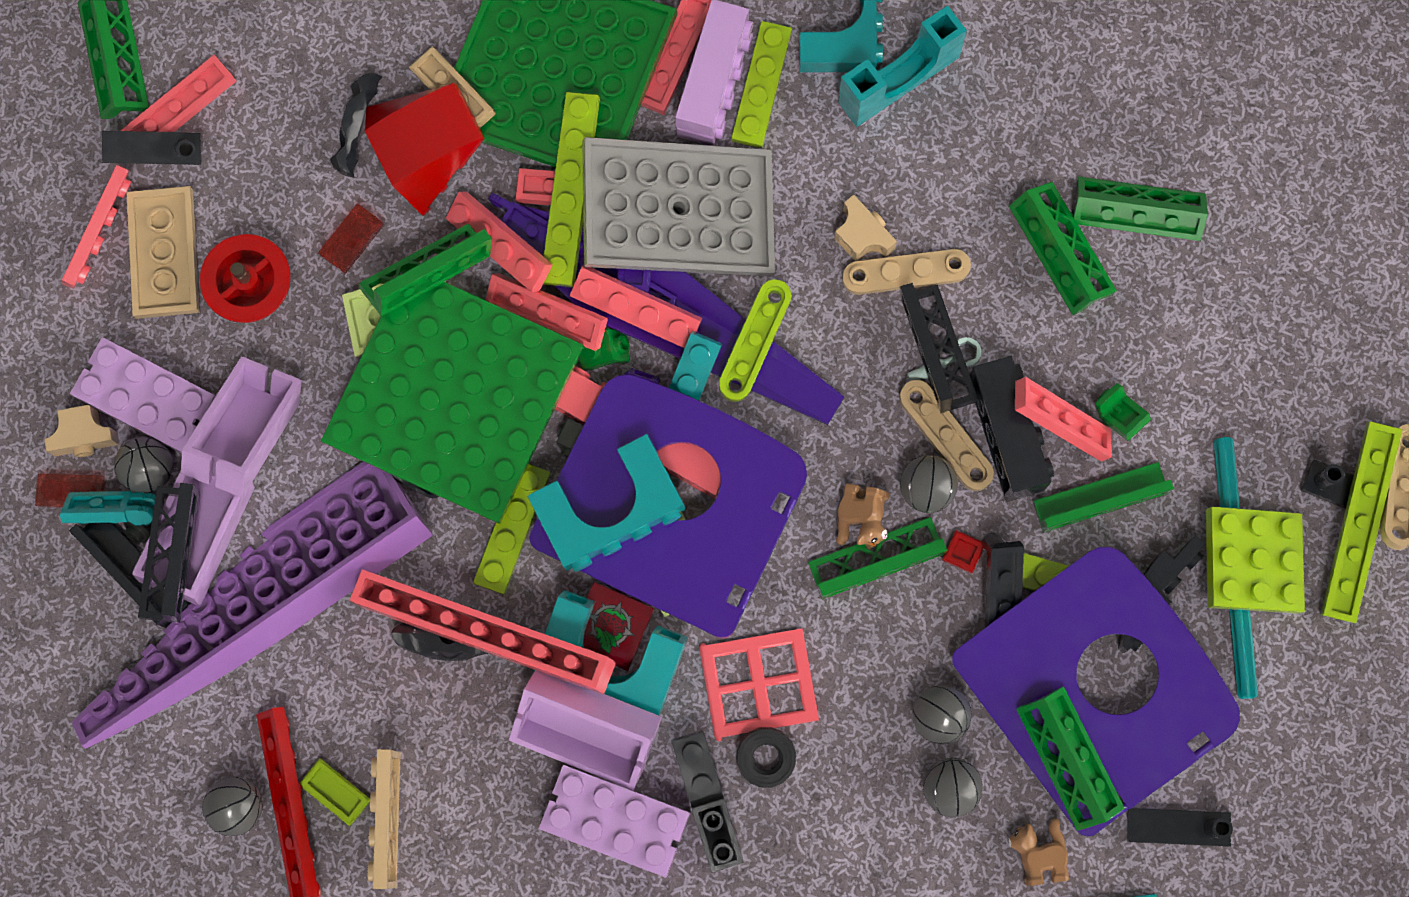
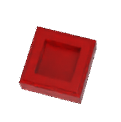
(963, 552)

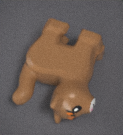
(864, 512)
(1036, 859)

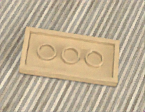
(163, 252)
(386, 808)

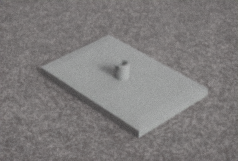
(718, 201)

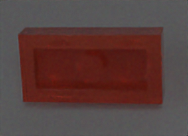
(351, 238)
(54, 488)

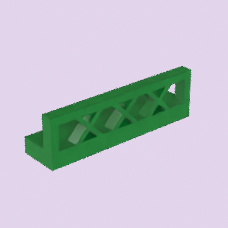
(103, 60)
(1140, 212)
(1057, 249)
(429, 272)
(1101, 497)
(879, 569)
(1075, 757)

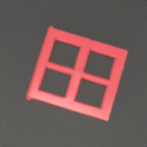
(758, 683)

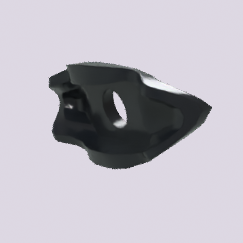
(363, 92)
(431, 645)

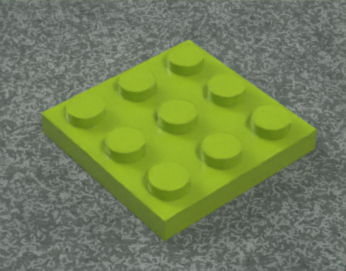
(1255, 560)

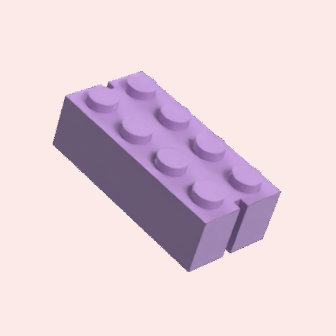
(713, 73)
(142, 395)
(240, 427)
(214, 526)
(585, 729)
(614, 821)

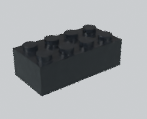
(1009, 434)

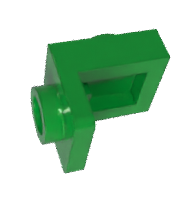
(613, 349)
(1121, 412)

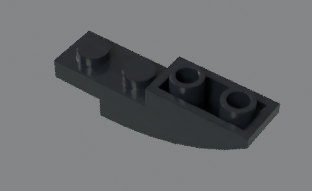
(1164, 577)
(707, 801)

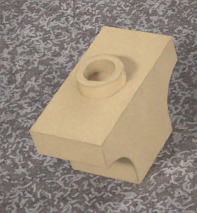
(863, 231)
(80, 433)

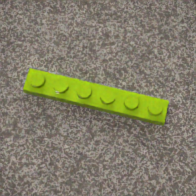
(566, 206)
(1361, 522)

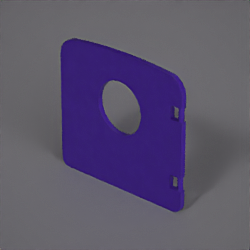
(690, 562)
(1039, 649)

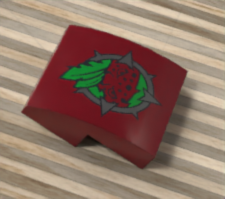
(616, 625)

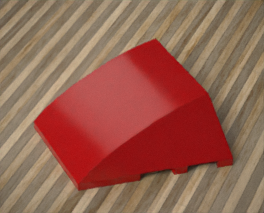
(423, 141)

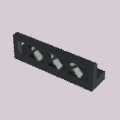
(928, 346)
(179, 551)
(119, 559)

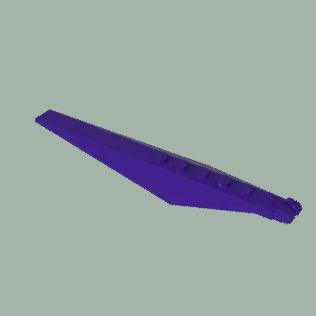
(780, 376)

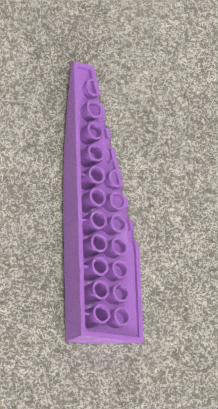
(288, 580)

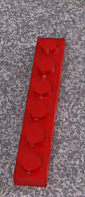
(287, 803)

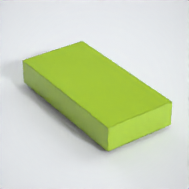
(335, 792)

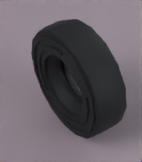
(771, 777)

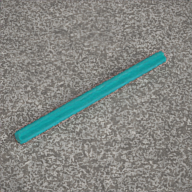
(1240, 619)

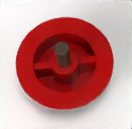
(245, 278)

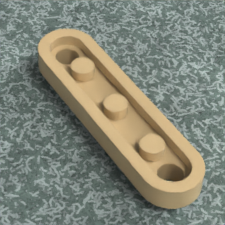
(895, 271)
(946, 436)
(1396, 507)

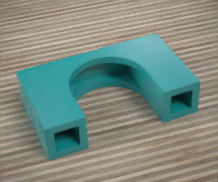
(846, 48)
(869, 91)
(654, 503)
(645, 686)

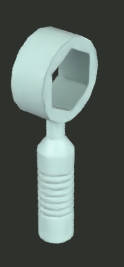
(920, 373)

